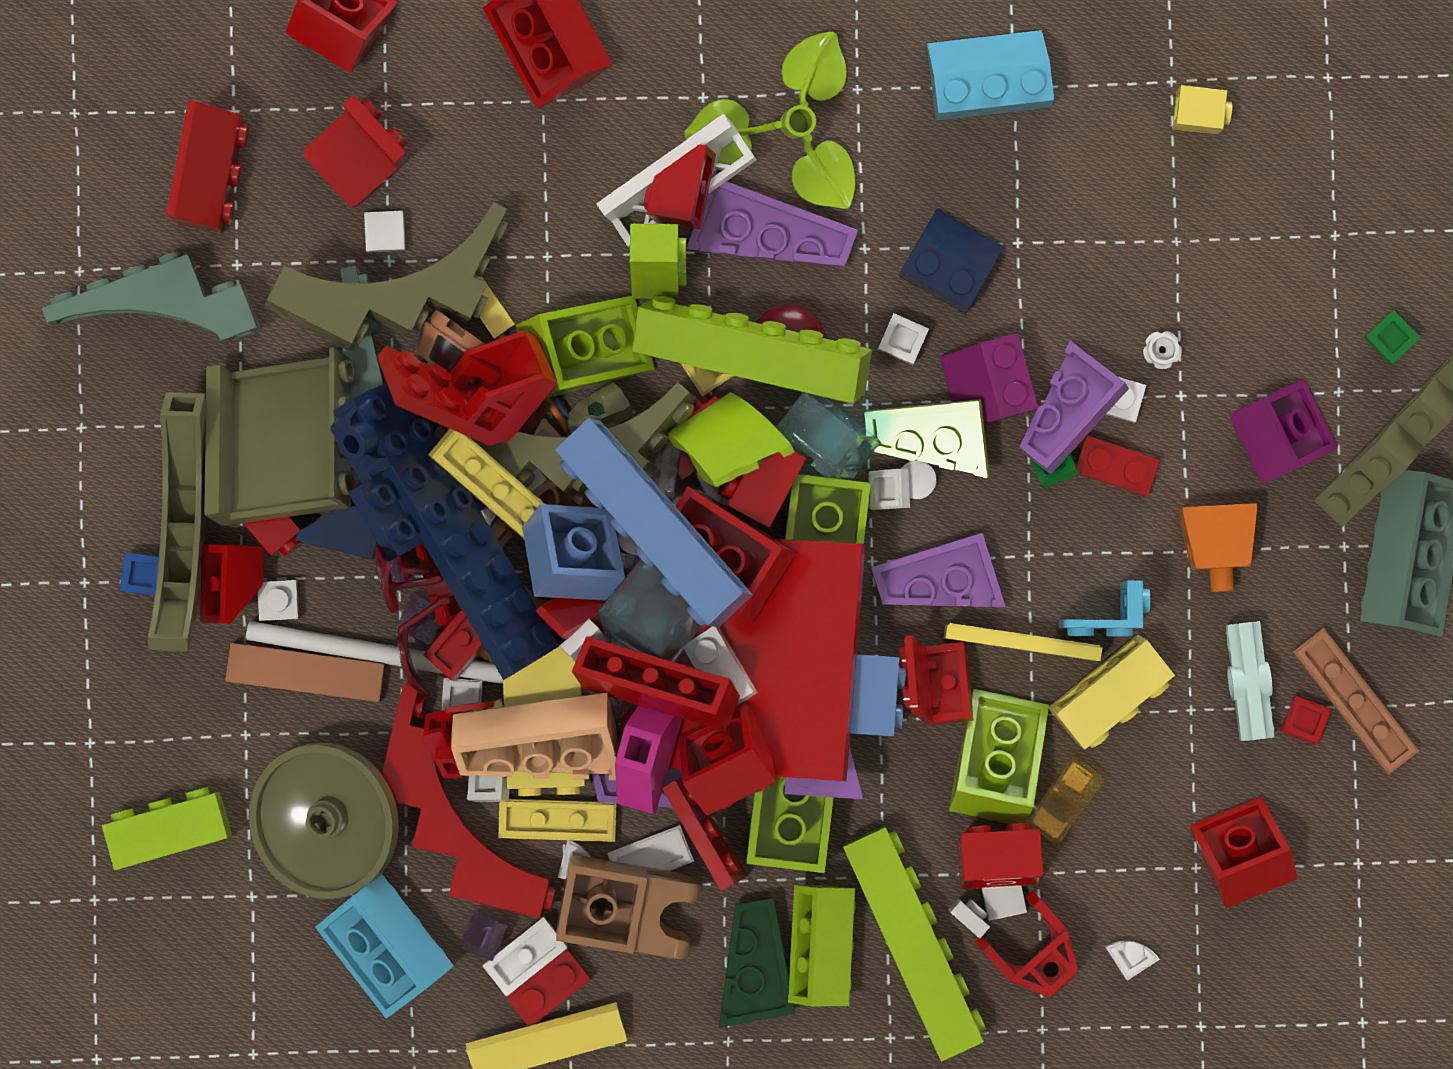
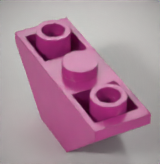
(645, 758)

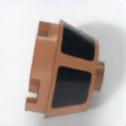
(444, 341)

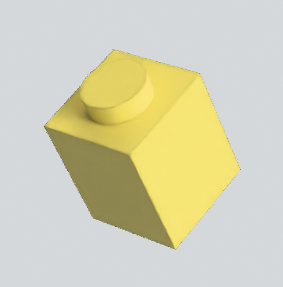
(1201, 110)

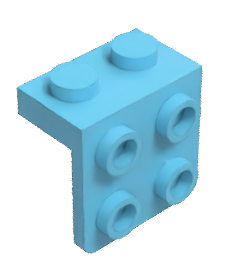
(1133, 603)

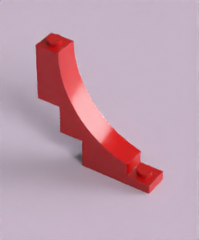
(480, 871)

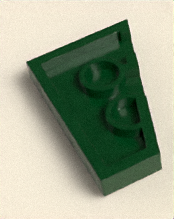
(756, 967)

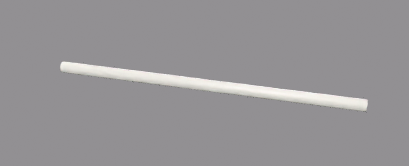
(358, 649)

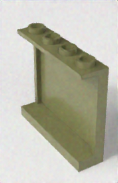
(274, 442)

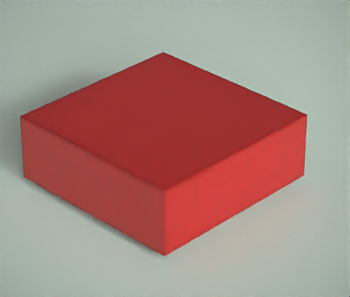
(1305, 720)

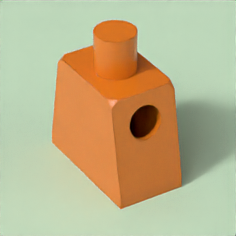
(1219, 540)

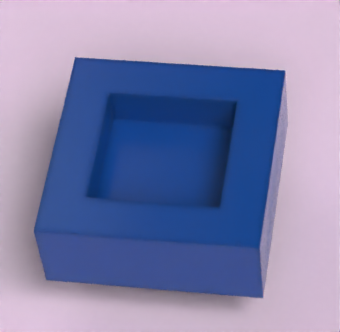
(139, 574)

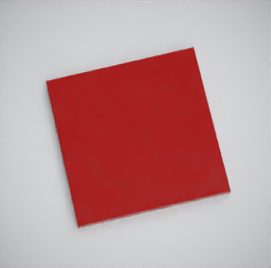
(801, 660)

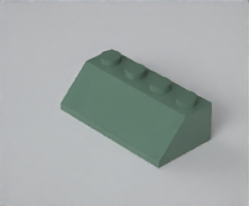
(1411, 555)

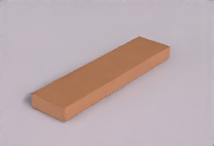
(305, 672)
(1355, 701)

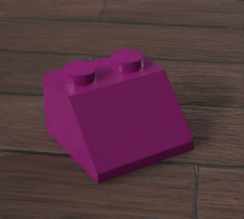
(994, 374)
(1283, 431)

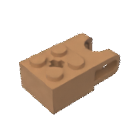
(633, 916)

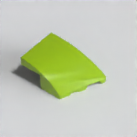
(728, 440)

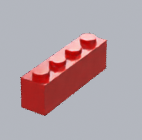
(656, 683)

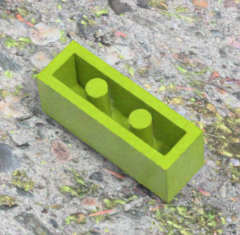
(657, 260)
(166, 828)
(821, 945)

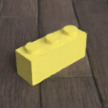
(1112, 692)

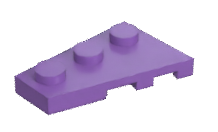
(1075, 404)

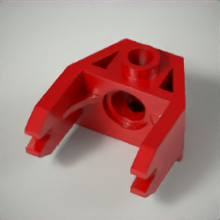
(1057, 952)

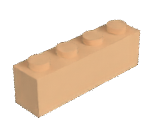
(538, 739)

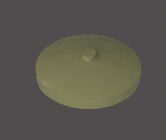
(323, 820)

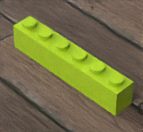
(752, 349)
(913, 943)

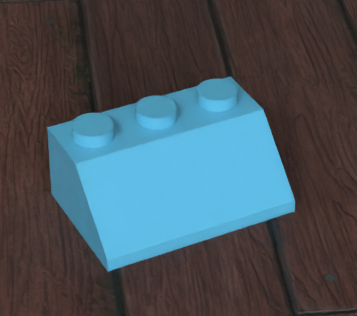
(990, 75)
(384, 946)

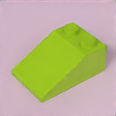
(589, 343)
(999, 758)

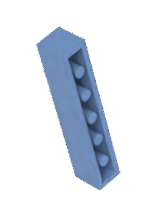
(653, 523)

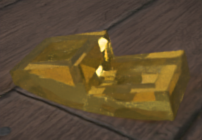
(1065, 800)

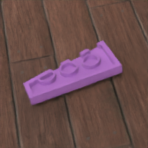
(764, 228)

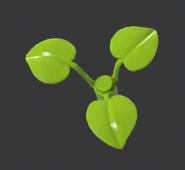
(820, 72)

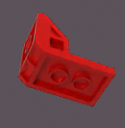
(491, 410)

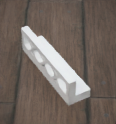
(631, 194)

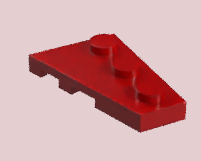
(706, 836)

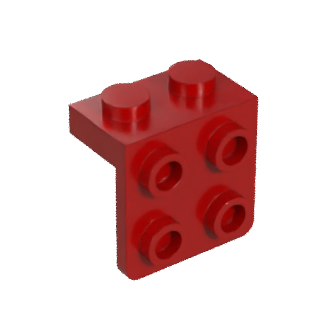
(357, 152)
(937, 682)

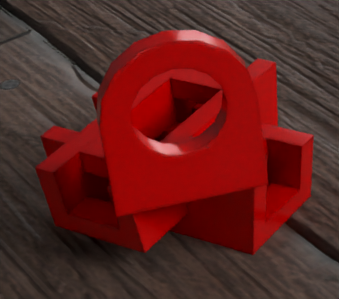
(438, 736)

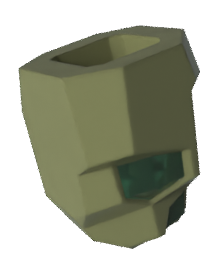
(605, 405)

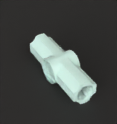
(1249, 681)

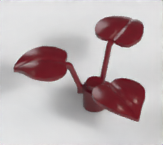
(434, 585)

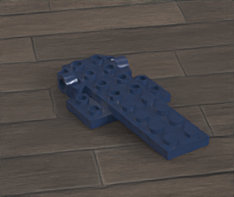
(417, 502)

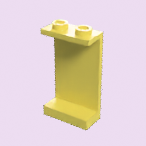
(539, 682)

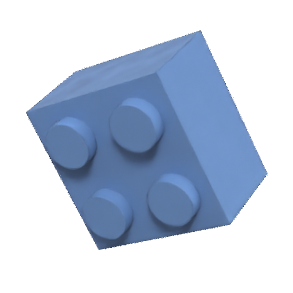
(572, 552)
(876, 695)

